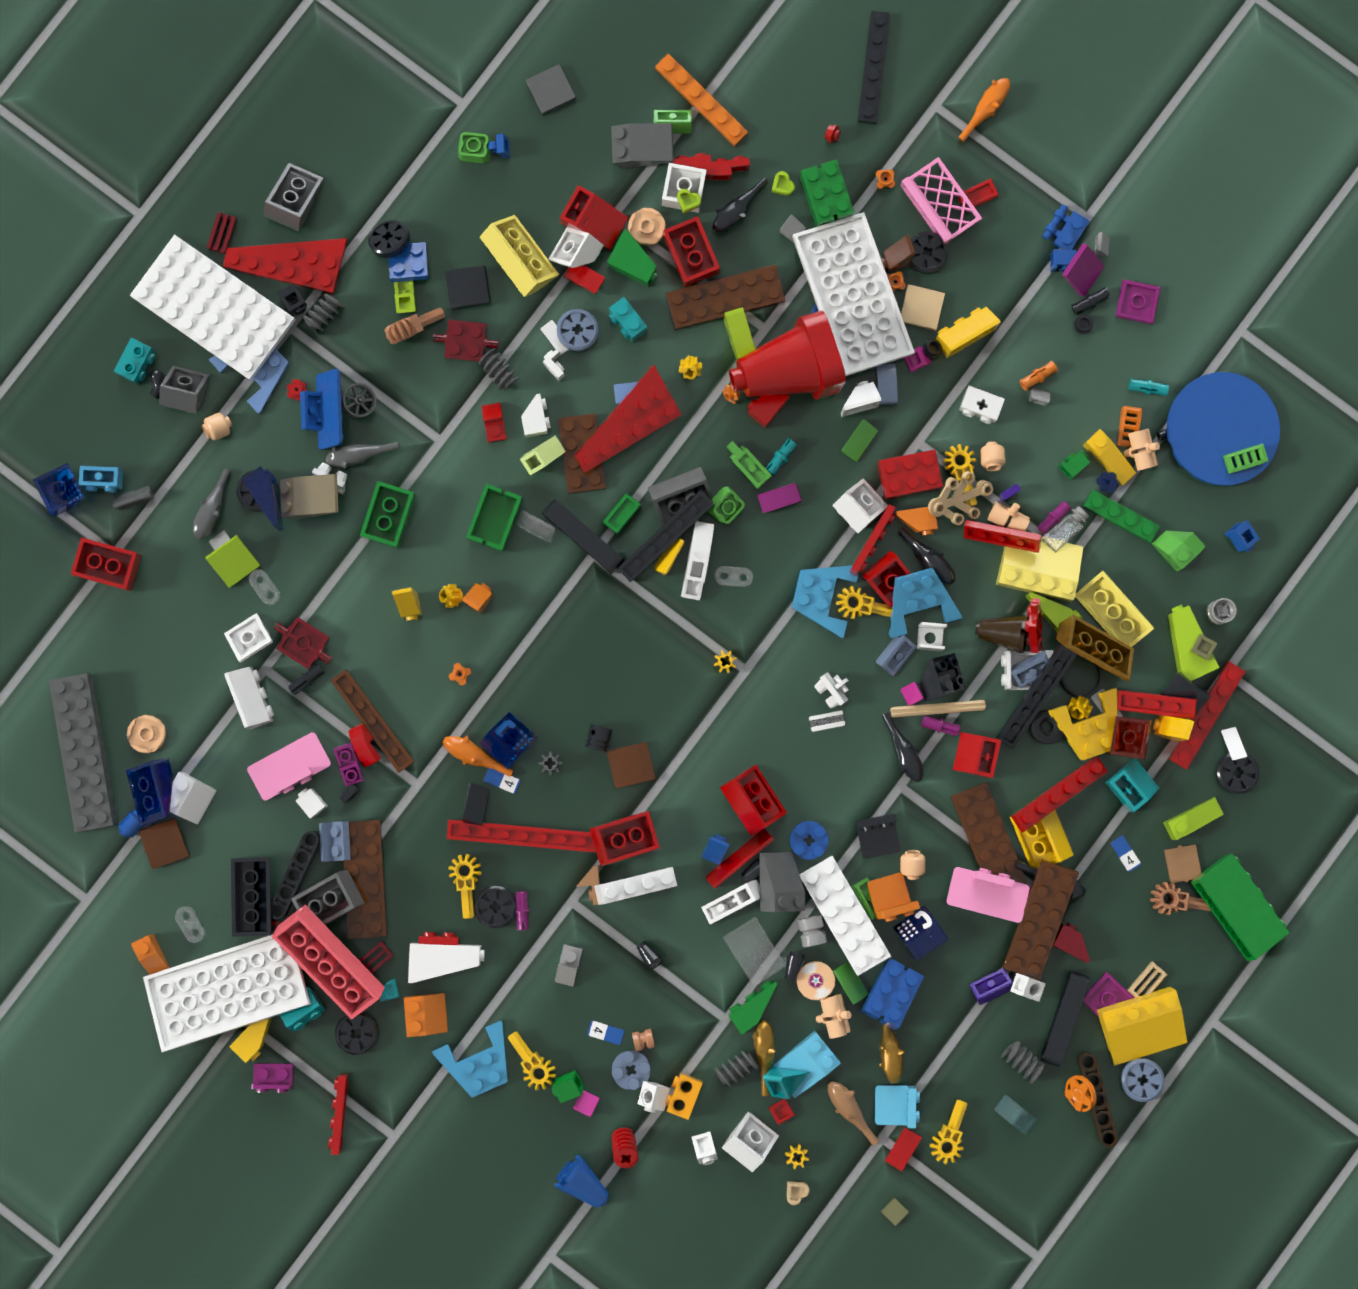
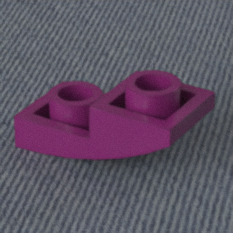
(779, 497)
(348, 764)

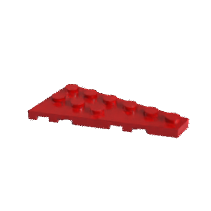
(302, 263)
(635, 417)

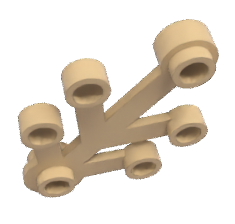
(959, 497)

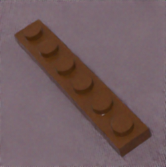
(372, 720)

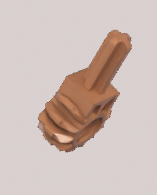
(412, 325)
(1178, 900)

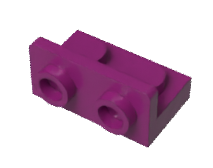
(273, 1076)

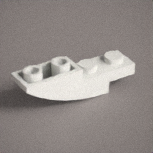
(697, 560)

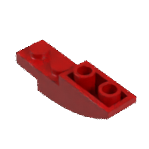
(717, 170)

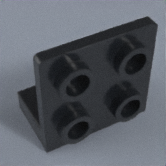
(878, 835)

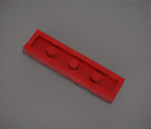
(877, 534)
(1002, 536)
(1156, 704)
(337, 1121)

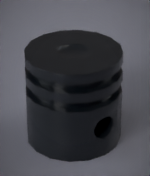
(598, 737)

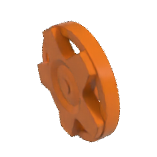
(1079, 1093)

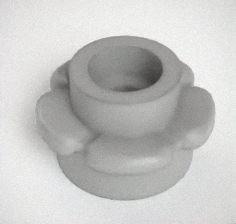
(1079, 514)

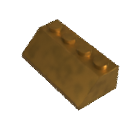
(1096, 646)

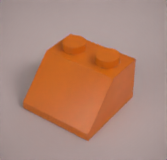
(425, 1014)

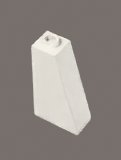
(437, 960)

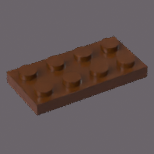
(574, 434)

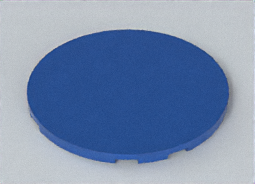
(1220, 417)

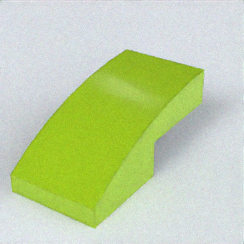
(404, 297)

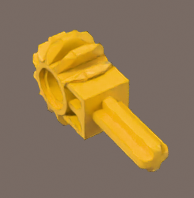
(957, 470)
(864, 604)
(465, 883)
(531, 1062)
(950, 1134)

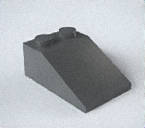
(642, 144)
(292, 197)
(780, 883)

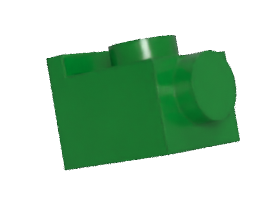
(1074, 464)

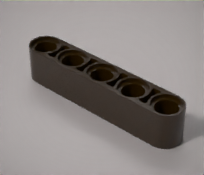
(1101, 1108)

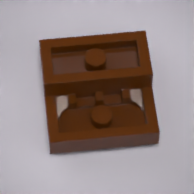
(630, 765)
(164, 843)

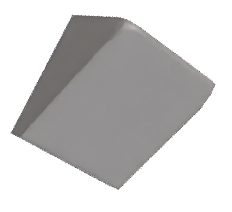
(791, 227)
(1101, 244)
(1039, 397)
(219, 540)

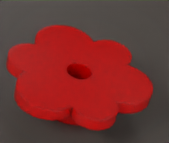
(292, 393)

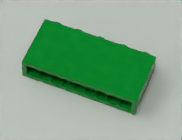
(1240, 907)

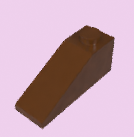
(898, 255)

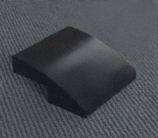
(468, 287)
(1182, 687)

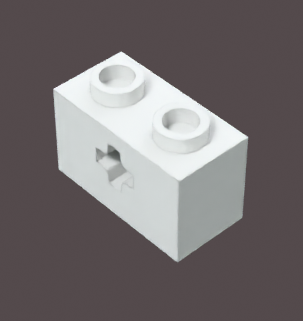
(991, 403)

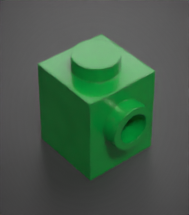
(567, 1086)

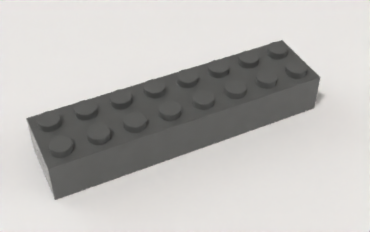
(83, 752)

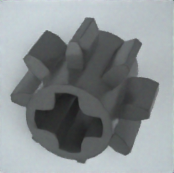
(554, 767)

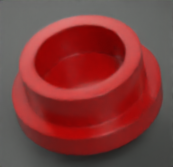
(832, 133)

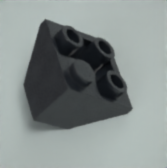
(942, 677)

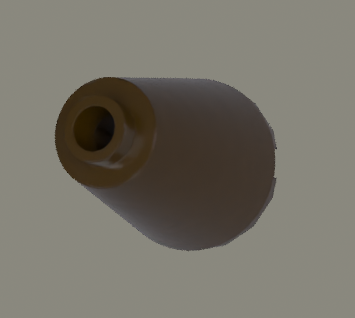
(1004, 632)

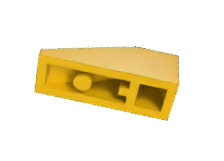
(1109, 456)
(407, 603)
(1173, 728)
(251, 1040)

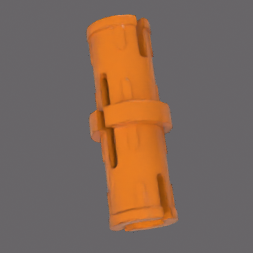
(1038, 375)

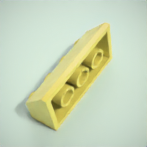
(518, 255)

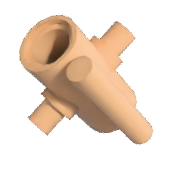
(1142, 449)
(1008, 517)
(834, 1016)

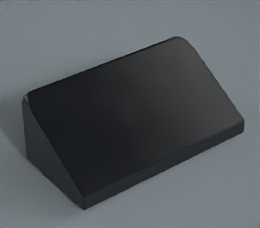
(475, 804)

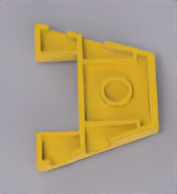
(1091, 735)

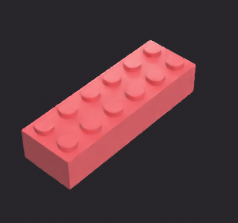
(328, 962)

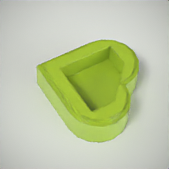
(782, 184)
(688, 201)

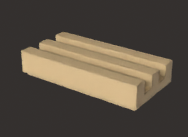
(1157, 969)

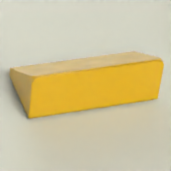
(668, 557)

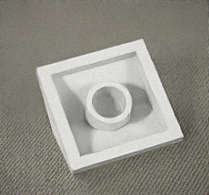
(248, 637)

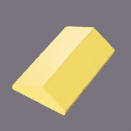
(1113, 610)

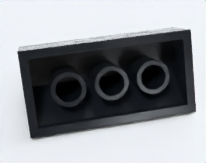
(251, 896)

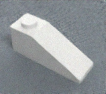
(732, 901)

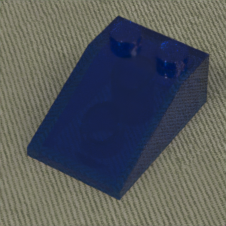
(265, 491)
(151, 790)

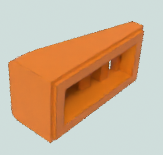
(1137, 419)

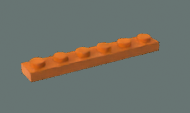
(701, 99)

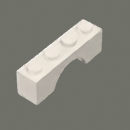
(635, 886)

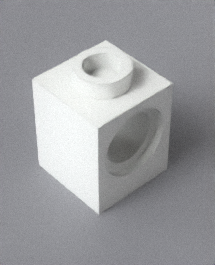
(311, 802)
(1027, 987)
(653, 1096)

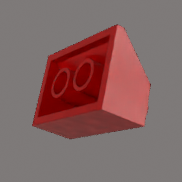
(753, 800)

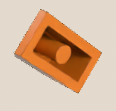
(918, 520)
(478, 597)
(150, 954)

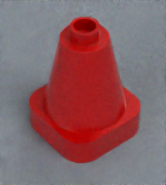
(793, 363)

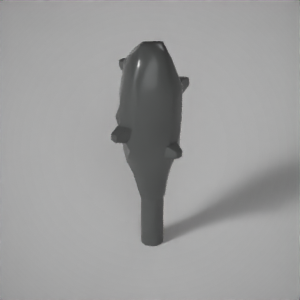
(357, 454)
(210, 509)

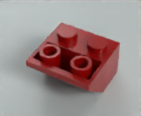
(976, 755)

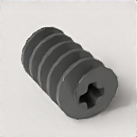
(323, 313)
(498, 370)
(1024, 1060)
(736, 1068)

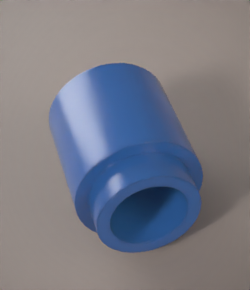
(130, 825)

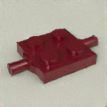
(465, 340)
(303, 643)

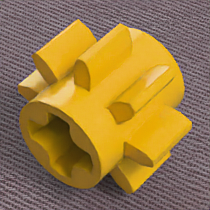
(690, 367)
(450, 595)
(723, 657)
(1080, 707)
(797, 1162)

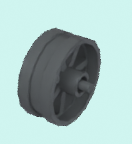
(358, 400)

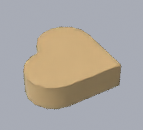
(796, 1191)

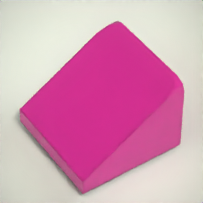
(917, 360)
(911, 693)
(586, 1103)

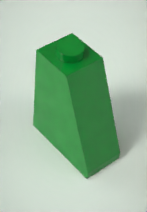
(632, 260)

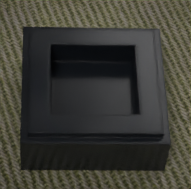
(350, 793)

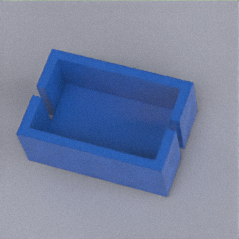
(892, 994)

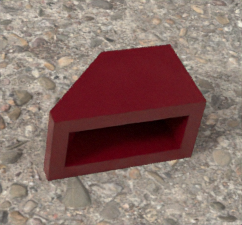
(1071, 942)

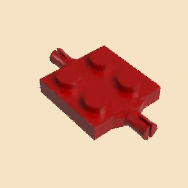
(1034, 626)

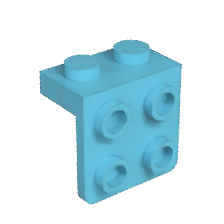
(896, 1105)

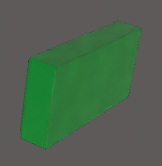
(622, 513)

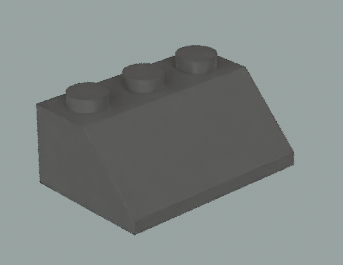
(676, 492)

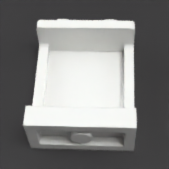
(1010, 659)

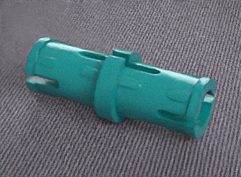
(1148, 387)
(781, 456)

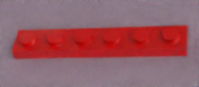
(1208, 714)
(1059, 794)

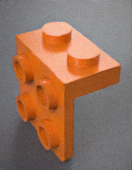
(891, 897)

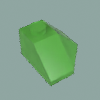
(1178, 547)

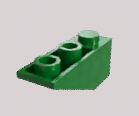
(749, 1013)

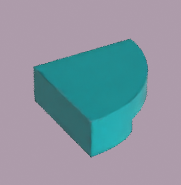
(390, 991)

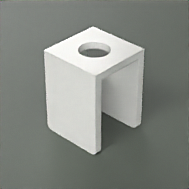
(937, 630)

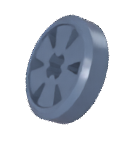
(569, 321)
(1148, 1090)

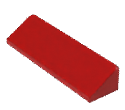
(739, 858)

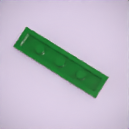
(1121, 516)

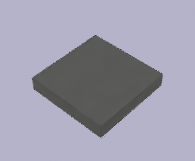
(550, 89)

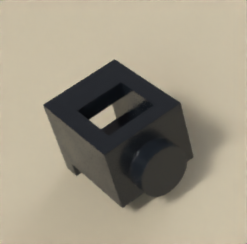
(288, 295)

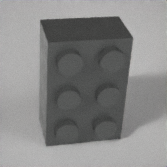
(331, 897)

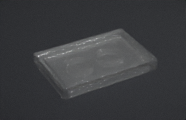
(754, 951)

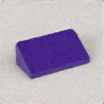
(991, 986)

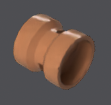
(643, 1040)

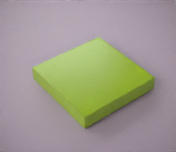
(232, 561)

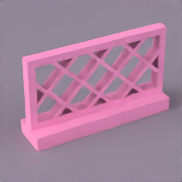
(925, 207)

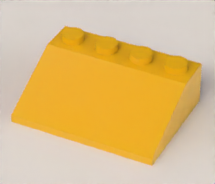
(1143, 1025)

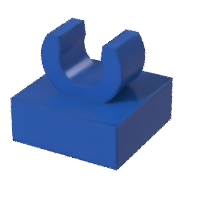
(500, 146)

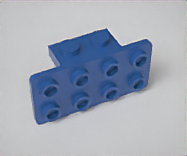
(323, 409)

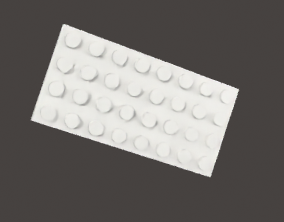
(853, 293)
(212, 307)
(224, 992)

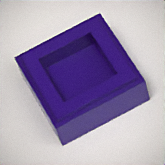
(1009, 492)

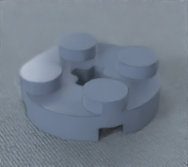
(626, 1059)

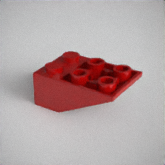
(594, 216)

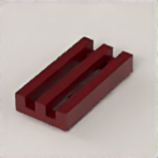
(215, 229)
(385, 950)

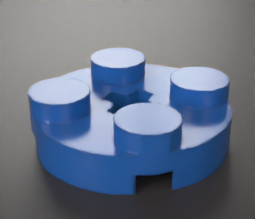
(817, 833)

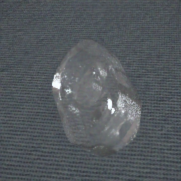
(733, 576)
(262, 589)
(187, 926)

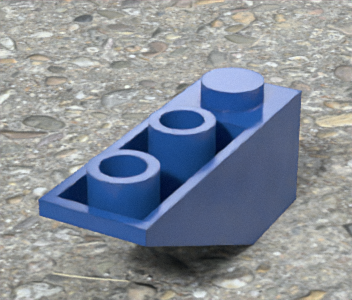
(715, 849)

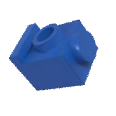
(1060, 259)
(1243, 536)

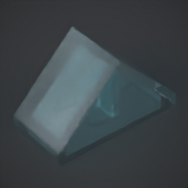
(1015, 1114)

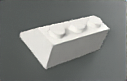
(249, 697)

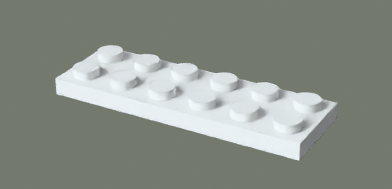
(845, 916)

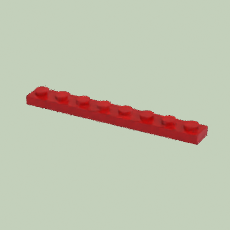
(521, 836)

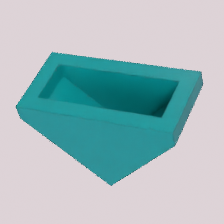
(783, 1081)

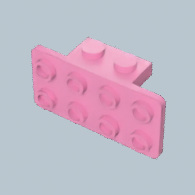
(289, 766)
(988, 894)

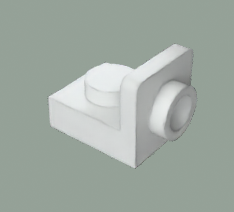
(555, 368)
(704, 1148)

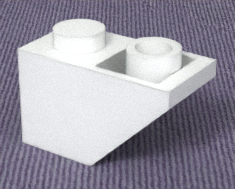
(534, 419)

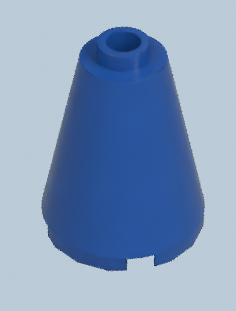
(581, 1182)

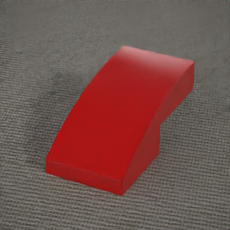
(585, 278)
(361, 741)

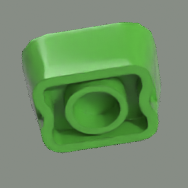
(474, 147)
(726, 505)

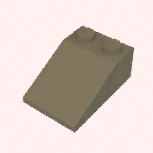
(309, 496)

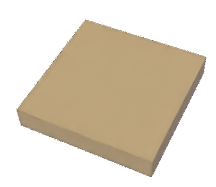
(922, 307)

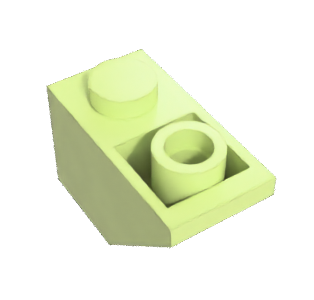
(542, 455)

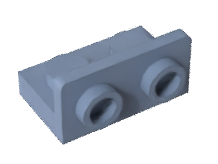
(334, 841)

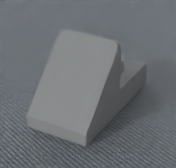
(568, 965)

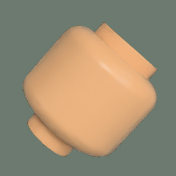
(216, 426)
(992, 456)
(912, 864)

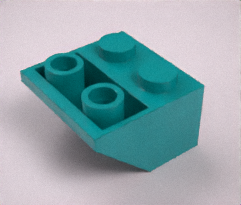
(1132, 785)

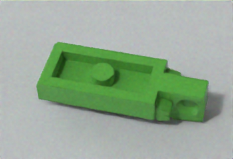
(748, 465)

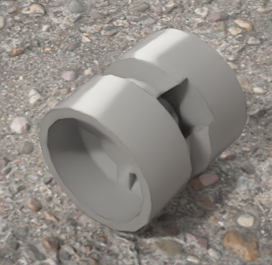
(1221, 611)
(812, 931)

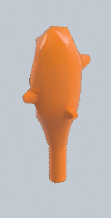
(990, 102)
(472, 754)

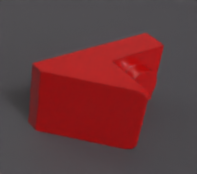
(494, 422)

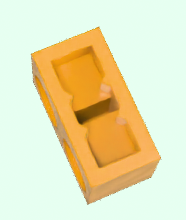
(688, 1097)

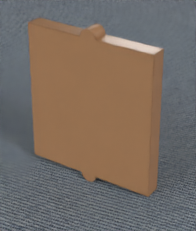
(1182, 863)

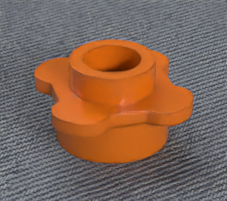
(889, 174)
(900, 281)
(730, 394)
(454, 675)

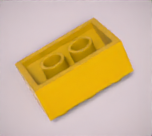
(967, 331)
(1044, 841)

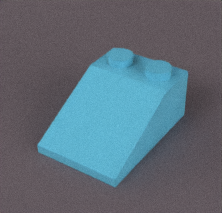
(809, 1056)

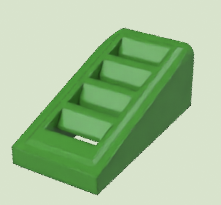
(1261, 454)

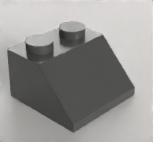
(183, 389)

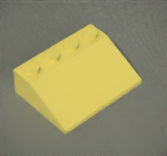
(1042, 572)

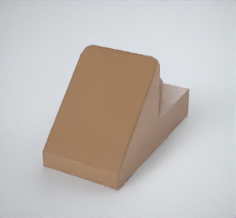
(591, 879)

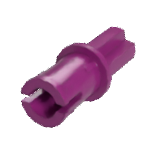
(1054, 518)
(940, 725)
(522, 910)

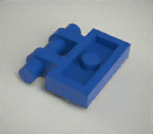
(1071, 231)

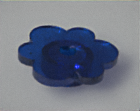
(1104, 485)

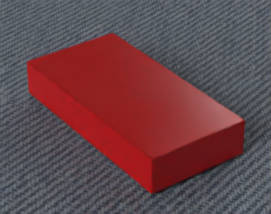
(980, 193)
(903, 1149)

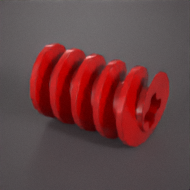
(624, 1148)

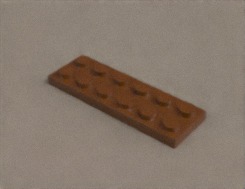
(713, 298)
(986, 832)
(368, 875)
(1041, 919)

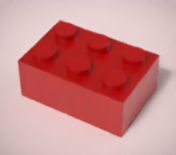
(691, 251)
(910, 475)
(106, 564)
(624, 838)

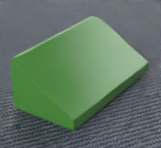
(680, 120)
(859, 440)
(862, 893)
(850, 982)

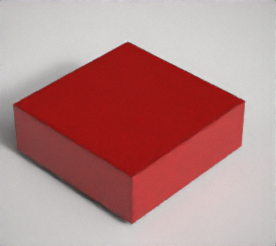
(781, 1111)

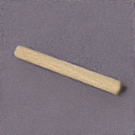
(939, 708)

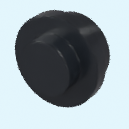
(1083, 324)
(932, 348)

